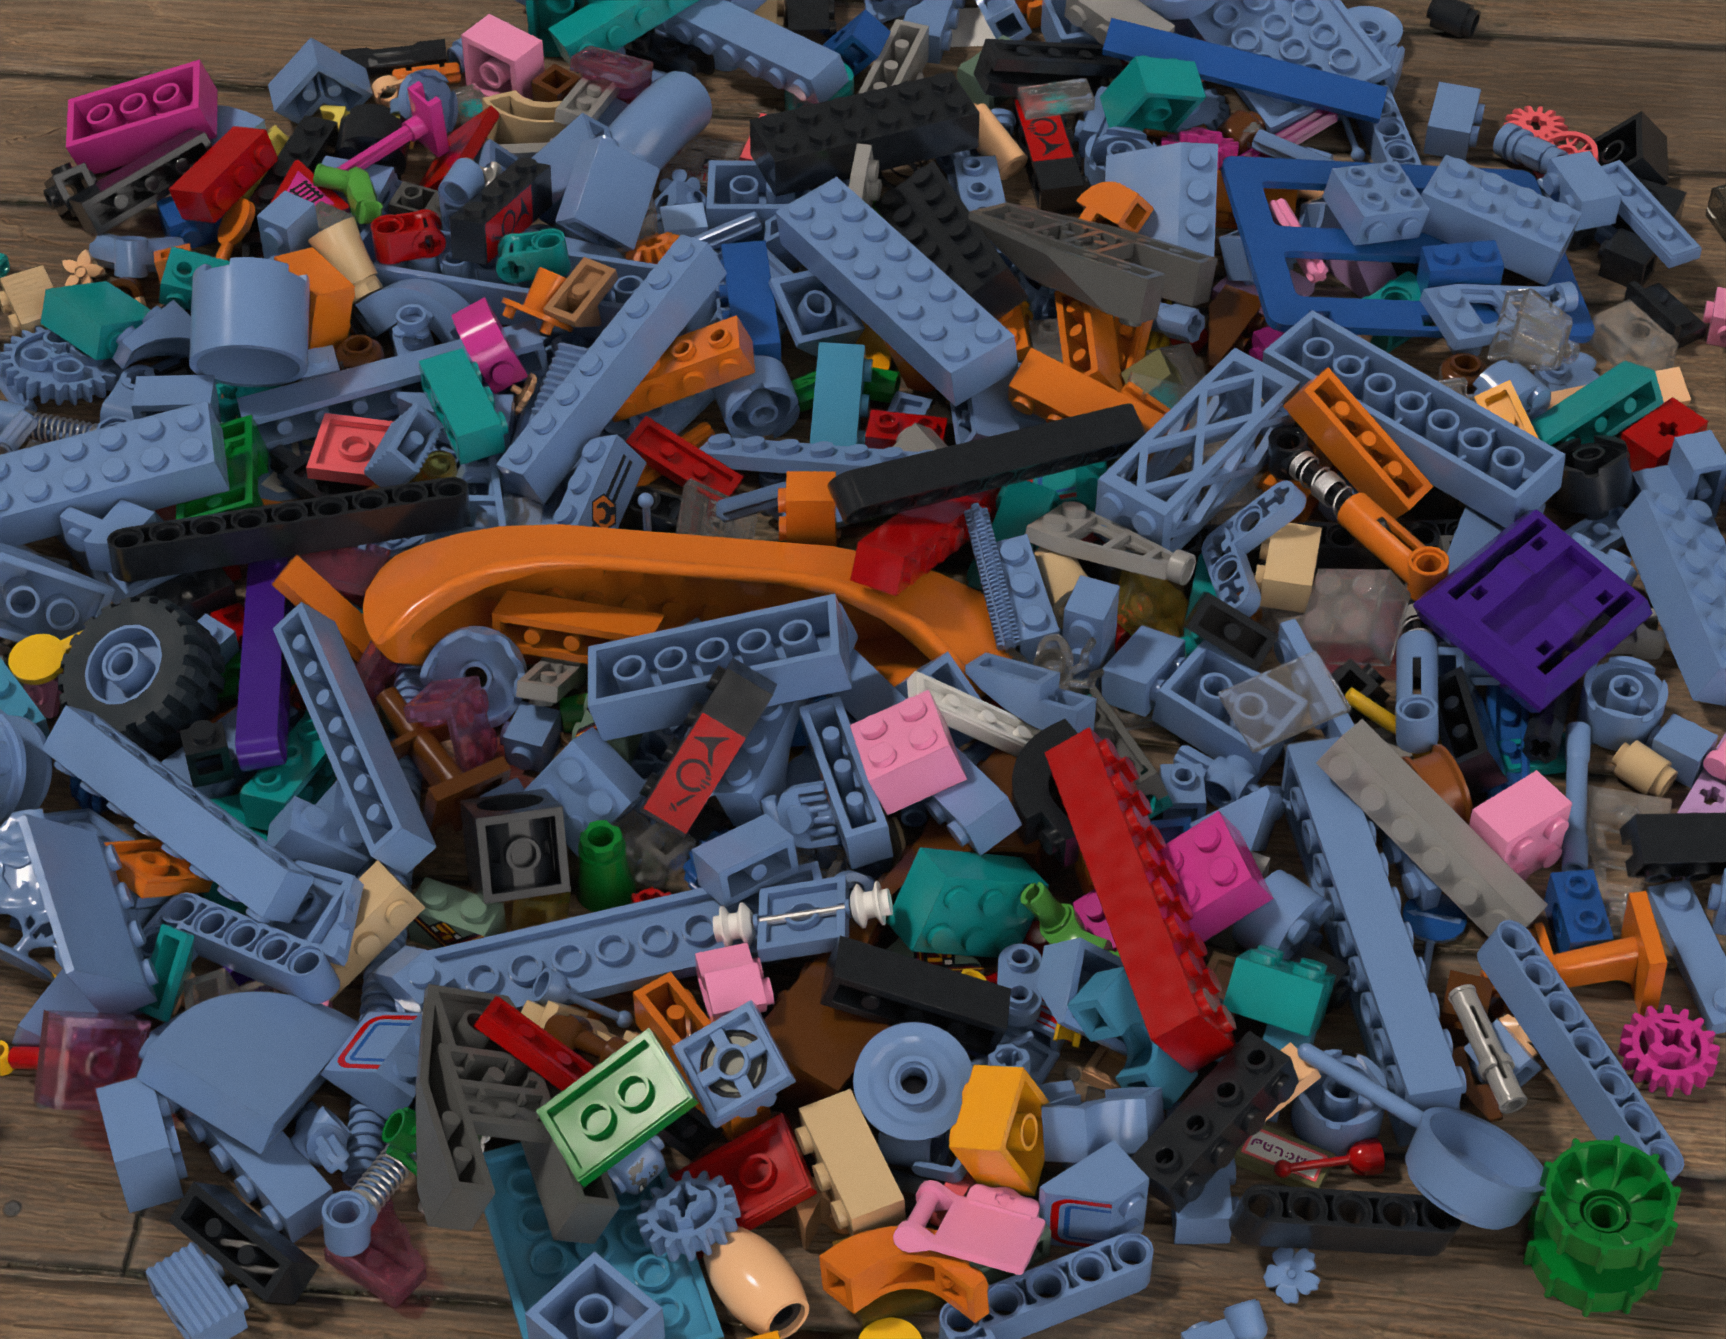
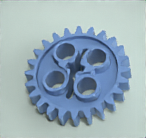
(55, 368)

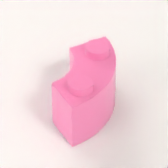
(730, 979)

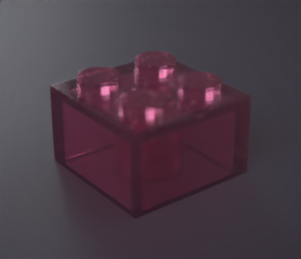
(84, 1054)

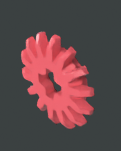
(1548, 121)

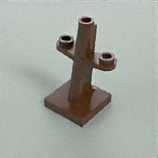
(440, 770)

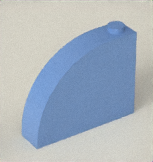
(245, 1060)

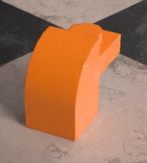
(1114, 206)

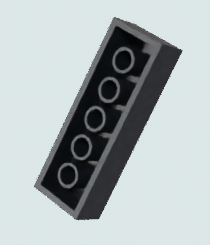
(900, 122)
(938, 225)

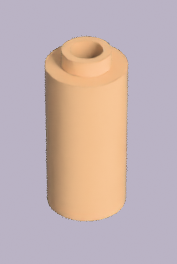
(997, 141)

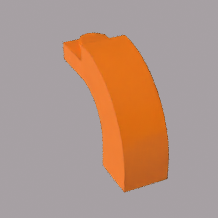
(872, 1266)

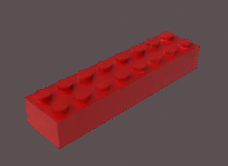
(1141, 901)

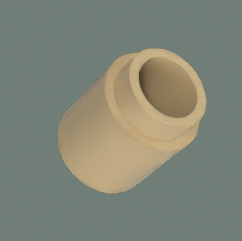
(1644, 769)

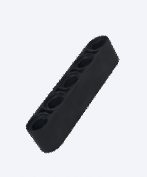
(1342, 1221)

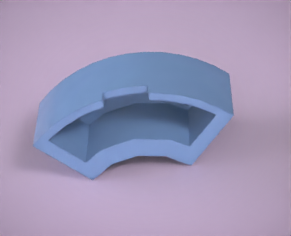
(1080, 1128)

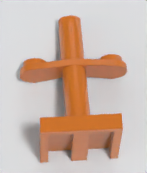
(1633, 958)

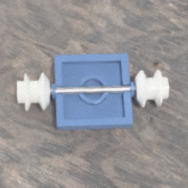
(802, 917)

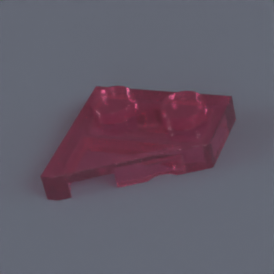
(390, 1262)

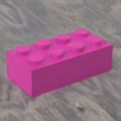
(139, 115)
(1214, 878)

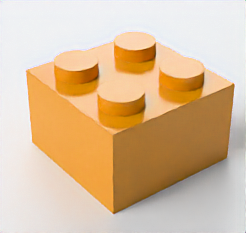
(1001, 1128)

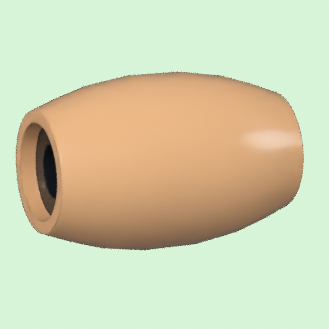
(757, 1284)

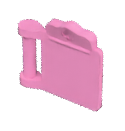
(984, 1227)

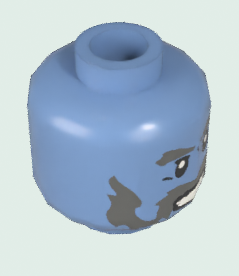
(638, 1168)

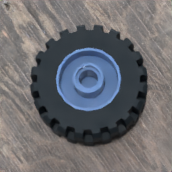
(144, 671)

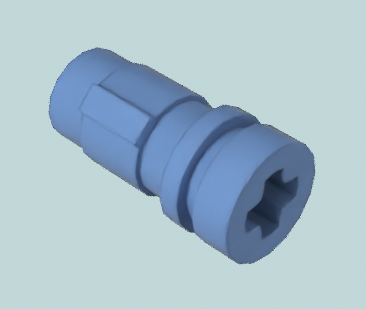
(1522, 147)

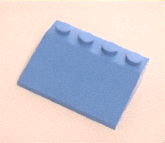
(1180, 187)
(90, 915)

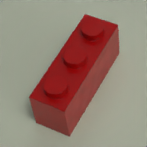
(223, 174)

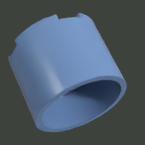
(249, 323)

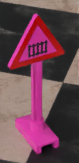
(425, 126)

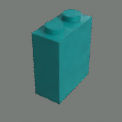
(91, 316)

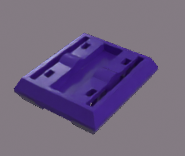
(1532, 609)

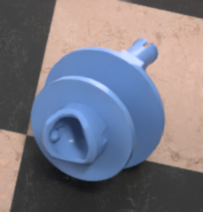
(23, 765)

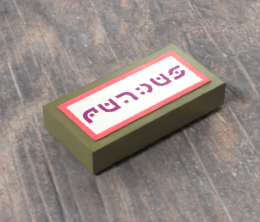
(1269, 1145)

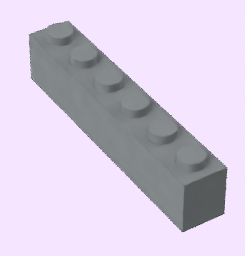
(1429, 830)

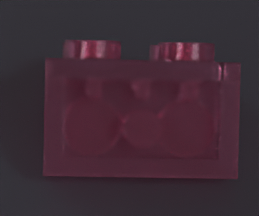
(626, 72)
(464, 708)

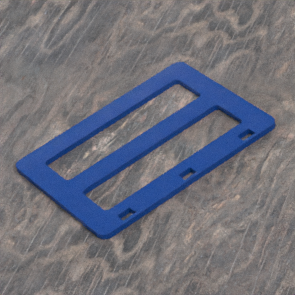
(1269, 245)

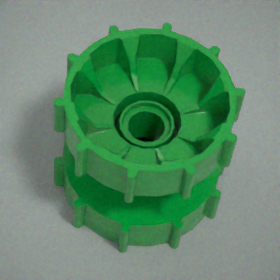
(1607, 1187)

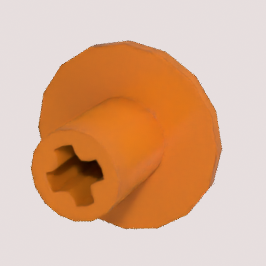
(541, 291)

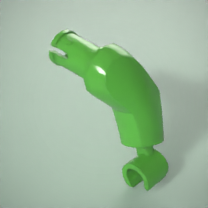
(356, 187)
(1058, 920)

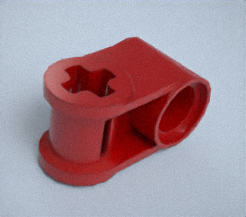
(404, 236)

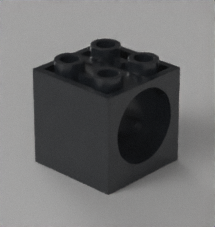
(515, 846)

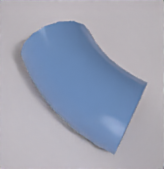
(663, 118)

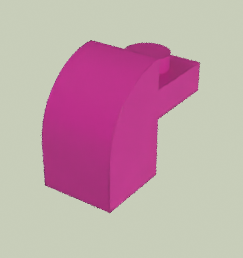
(488, 345)

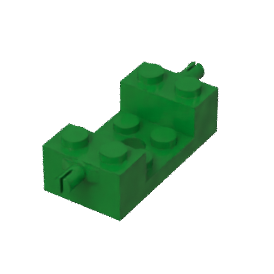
(245, 462)

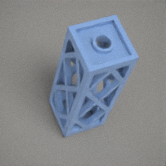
(1234, 397)

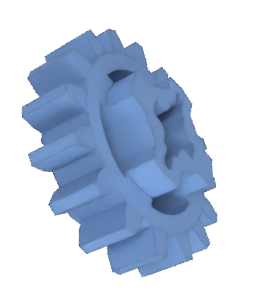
(688, 1216)

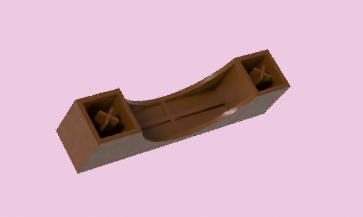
(826, 1042)

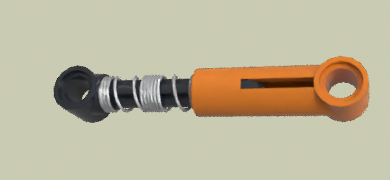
(1363, 518)

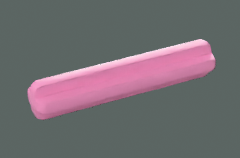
(1283, 216)

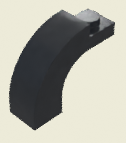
(1033, 792)

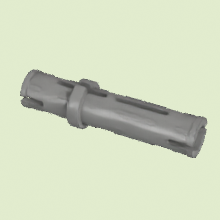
(1493, 1063)

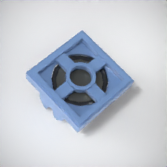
(735, 1066)

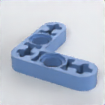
(1275, 509)

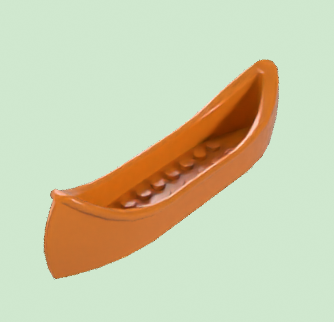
(679, 575)

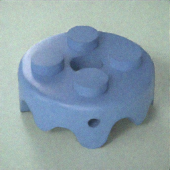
(483, 649)

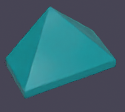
(173, 965)

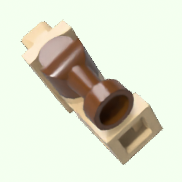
(573, 1028)

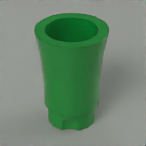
(603, 868)

